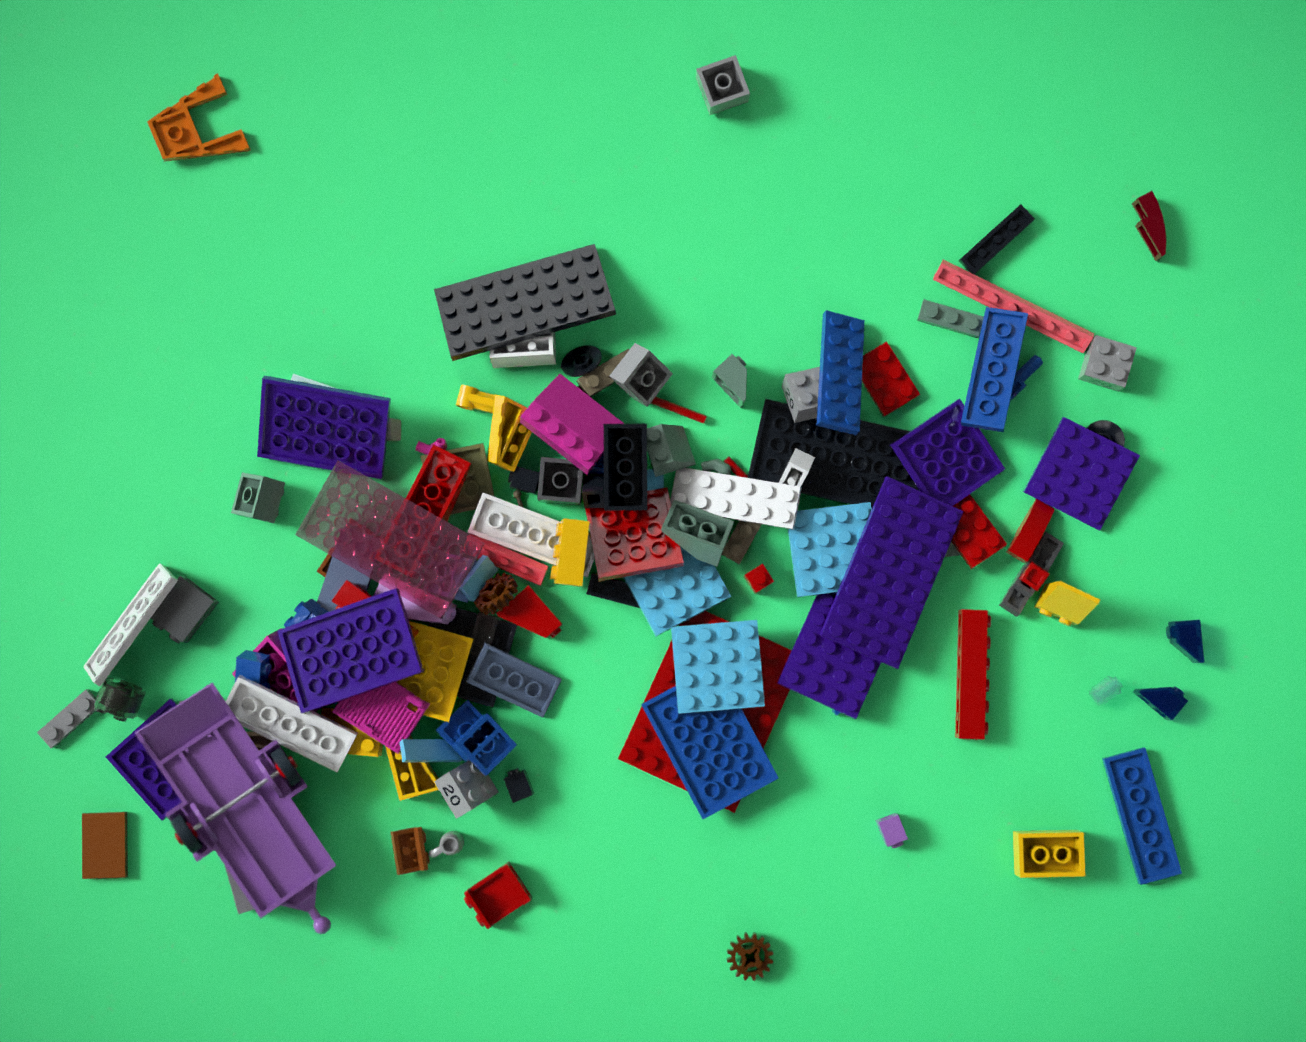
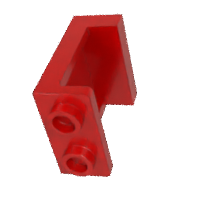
(497, 895)

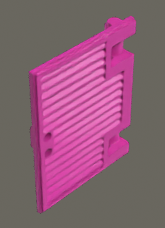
(384, 712)

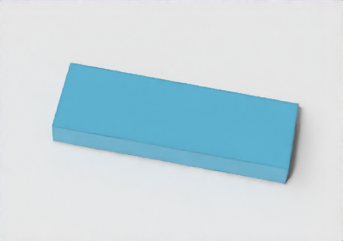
(427, 751)

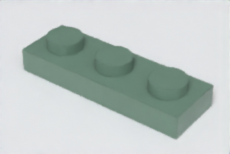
(950, 318)

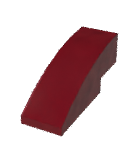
(1151, 224)

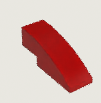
(1030, 531)

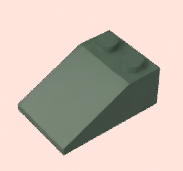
(698, 531)

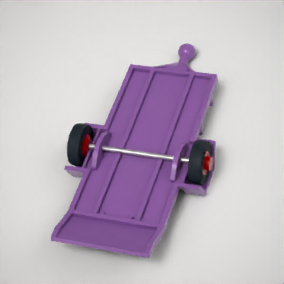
(238, 804)

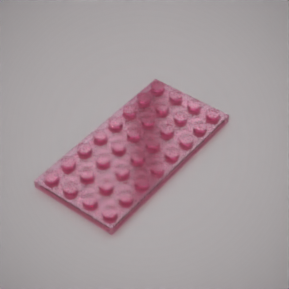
(390, 539)

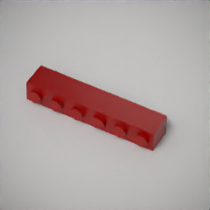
(971, 674)

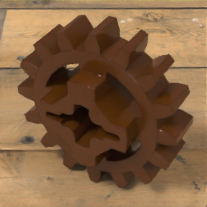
(496, 593)
(756, 962)

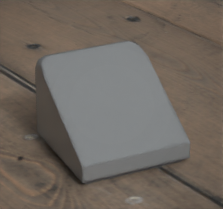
(394, 430)

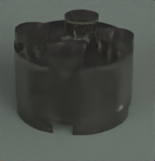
(119, 699)

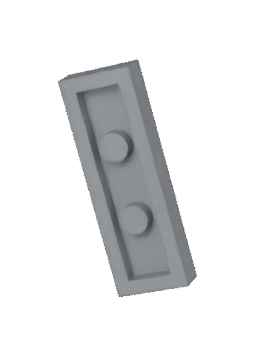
(68, 719)

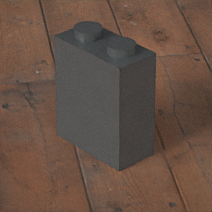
(183, 610)

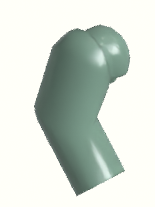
(716, 464)

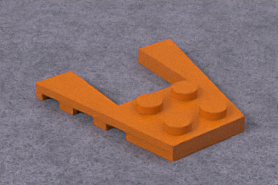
(177, 134)

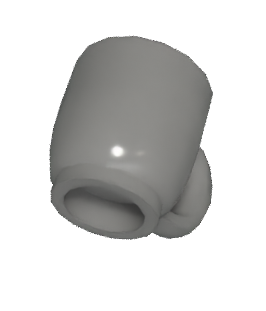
(450, 844)

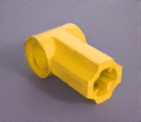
(471, 398)

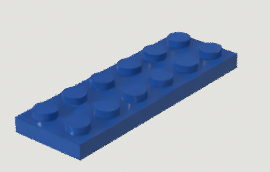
(994, 369)
(840, 373)
(1142, 816)

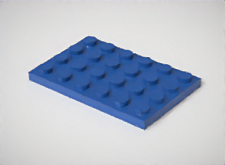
(711, 752)

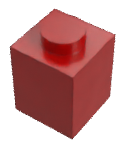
(758, 578)

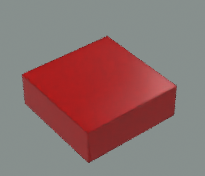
(1034, 576)

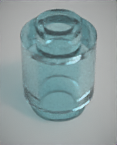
(1106, 690)

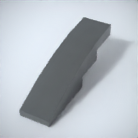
(1020, 592)

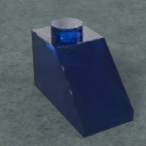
(1187, 638)
(1163, 700)

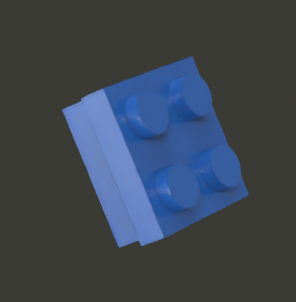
(476, 738)

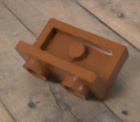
(410, 850)

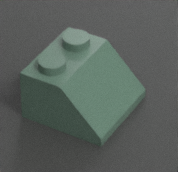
(732, 378)
(668, 449)
(258, 497)

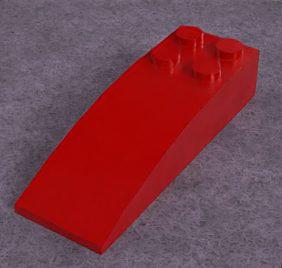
(439, 482)

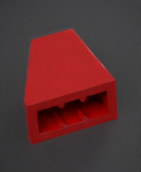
(532, 614)

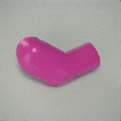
(425, 448)

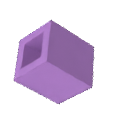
(891, 830)

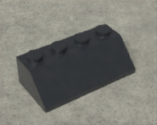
(625, 466)

